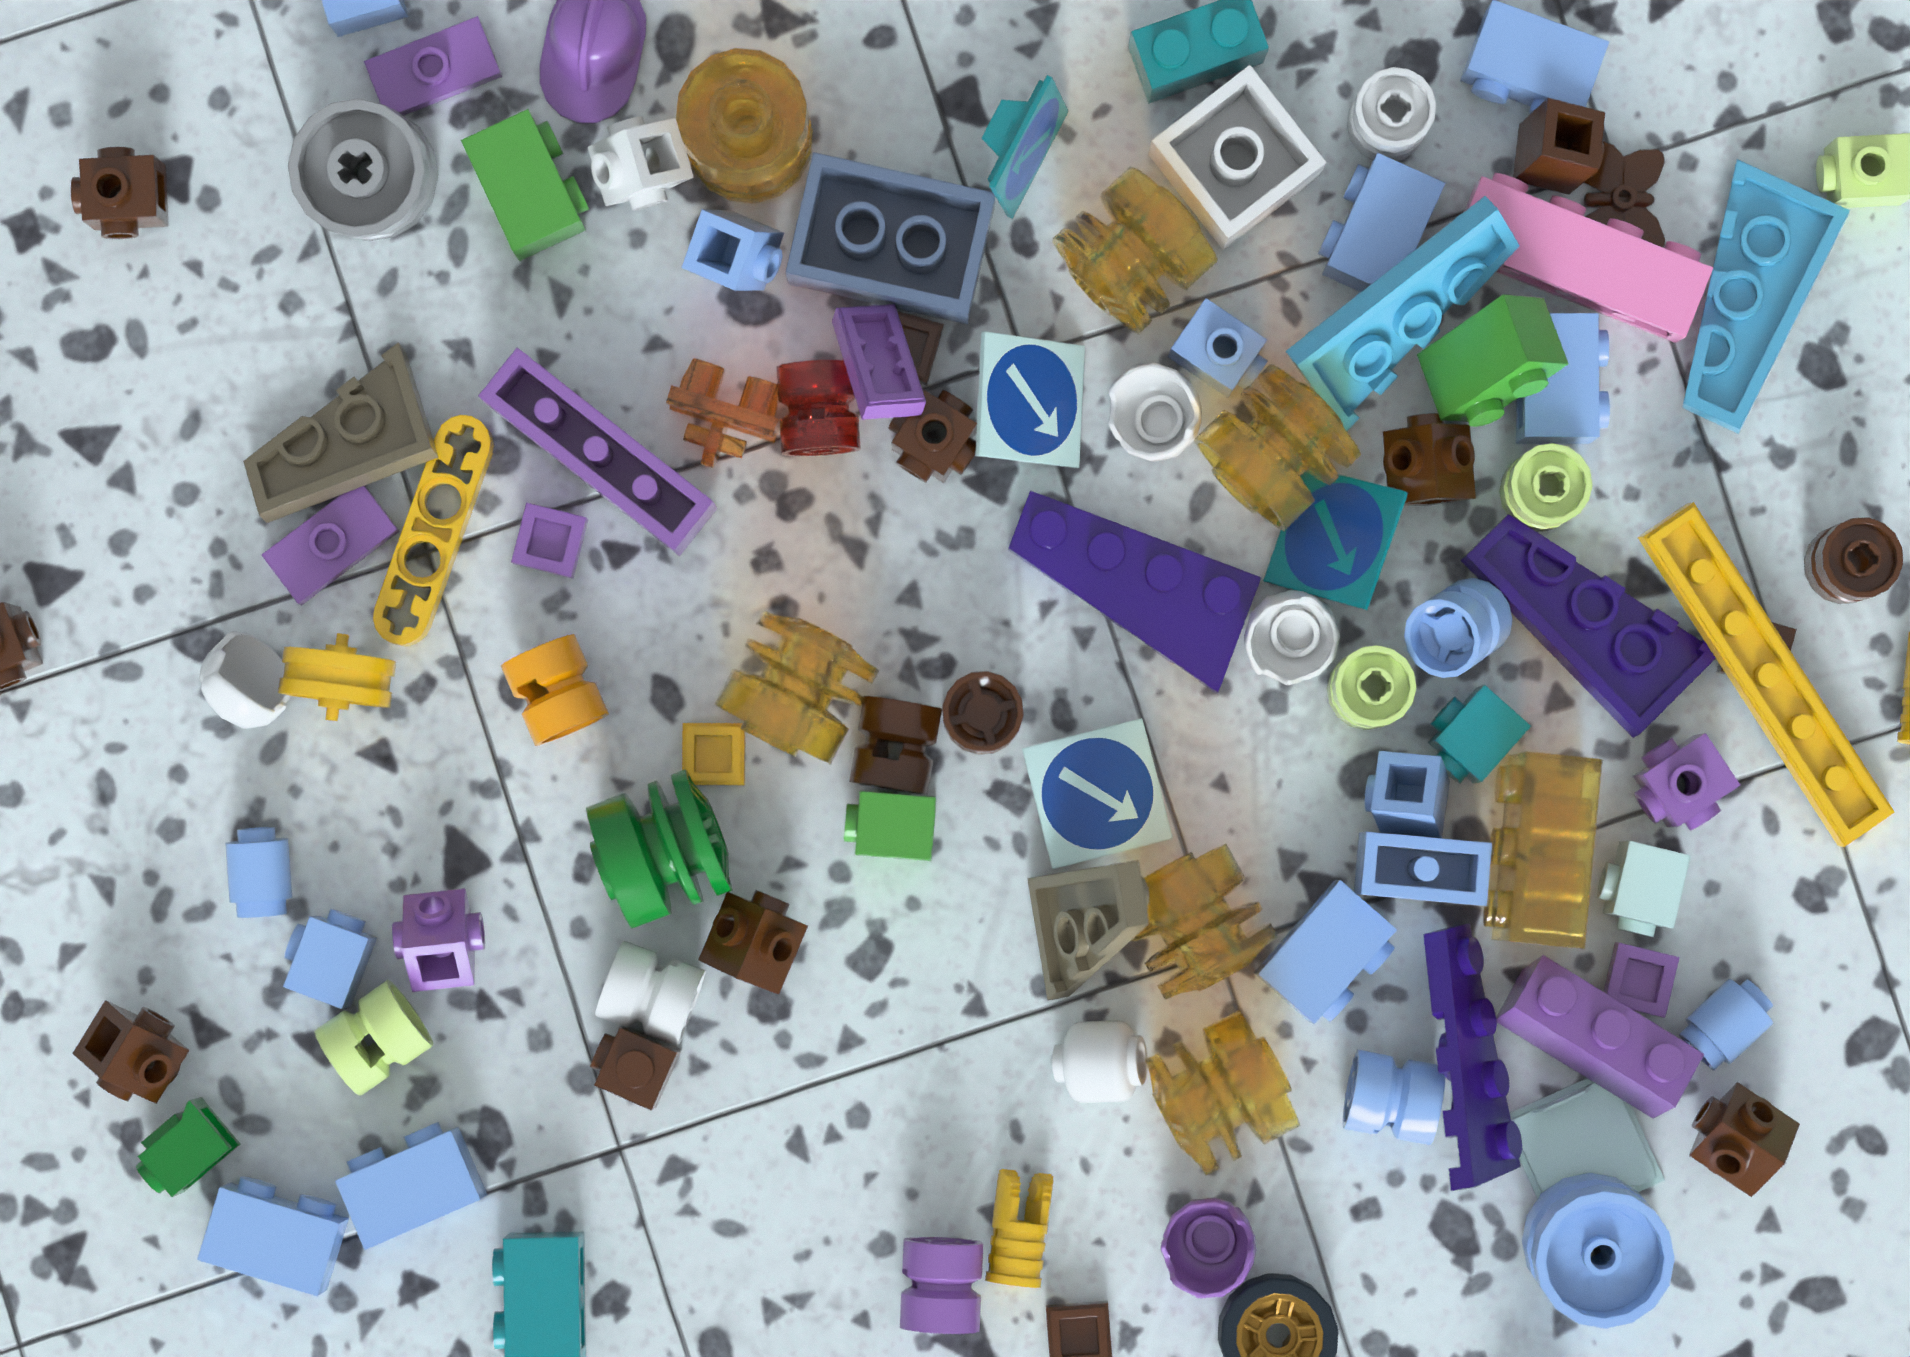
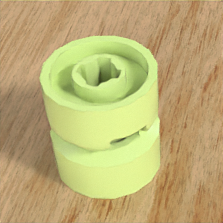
(1546, 486)
(1371, 687)
(391, 1023)

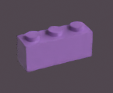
(1599, 1037)

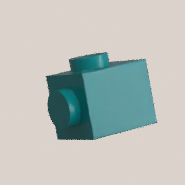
(1476, 734)

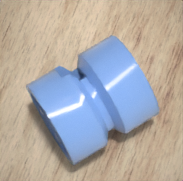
(1458, 627)
(1401, 1098)

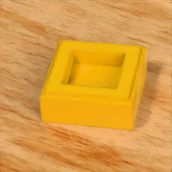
(714, 753)

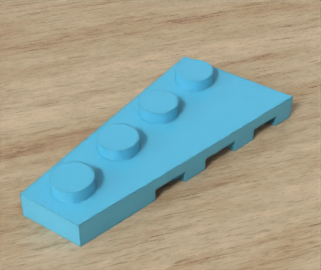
(1760, 279)
(1402, 308)

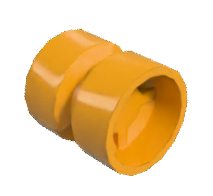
(554, 689)

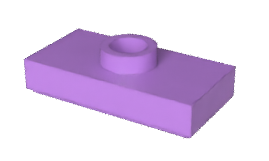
(434, 67)
(878, 361)
(330, 543)

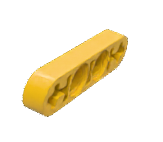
(443, 533)

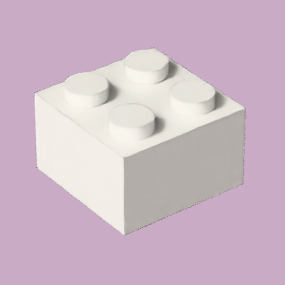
(1236, 157)

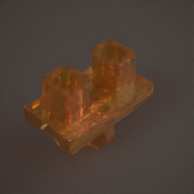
(699, 400)

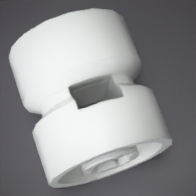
(1391, 114)
(650, 993)

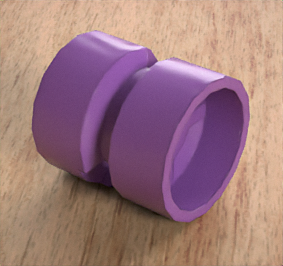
(941, 1285)

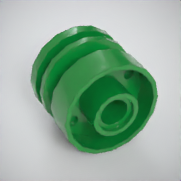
(650, 851)

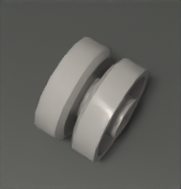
(326, 165)

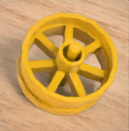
(337, 677)

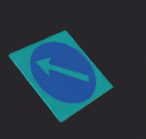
(1021, 139)
(1338, 541)

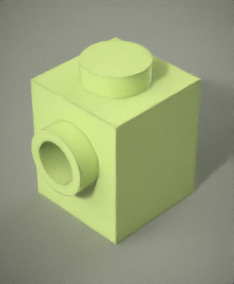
(1866, 170)

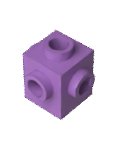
(1705, 778)
(438, 939)

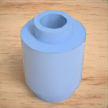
(259, 873)
(1728, 1022)

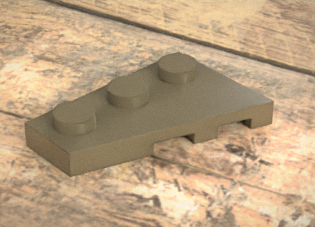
(351, 442)
(1085, 920)

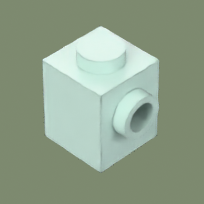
(1643, 887)

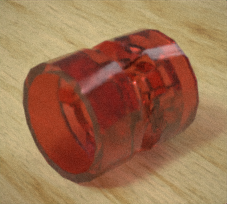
(817, 386)

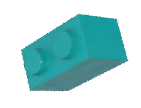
(1197, 47)
(541, 1295)

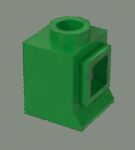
(185, 1148)

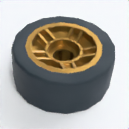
(1277, 1300)

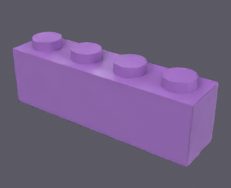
(598, 451)

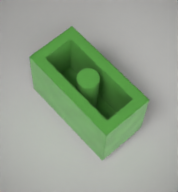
(525, 185)
(1493, 360)
(891, 826)

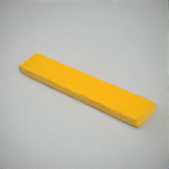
(1766, 674)

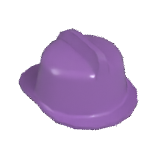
(592, 57)

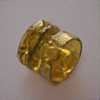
(738, 91)
(1146, 240)
(1268, 456)
(796, 688)
(1198, 924)
(1228, 1088)

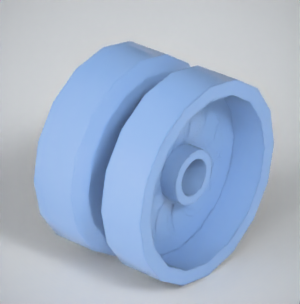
(1633, 1243)

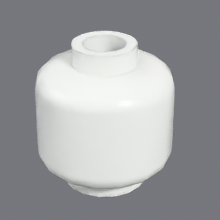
(1100, 1061)

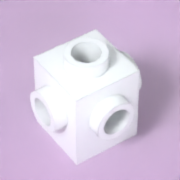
(639, 162)

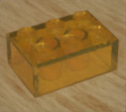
(1544, 849)

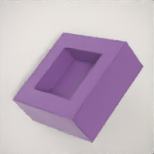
(549, 540)
(1641, 978)

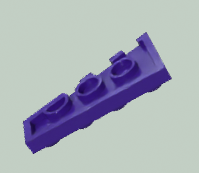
(1155, 590)
(1606, 639)
(1468, 1058)

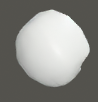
(1154, 411)
(1291, 637)
(243, 680)

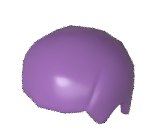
(1208, 1247)

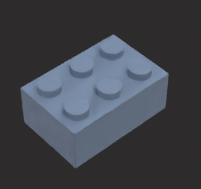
(890, 238)

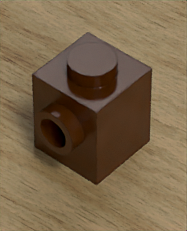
(1559, 146)
(634, 1066)

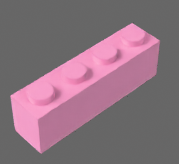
(1597, 263)

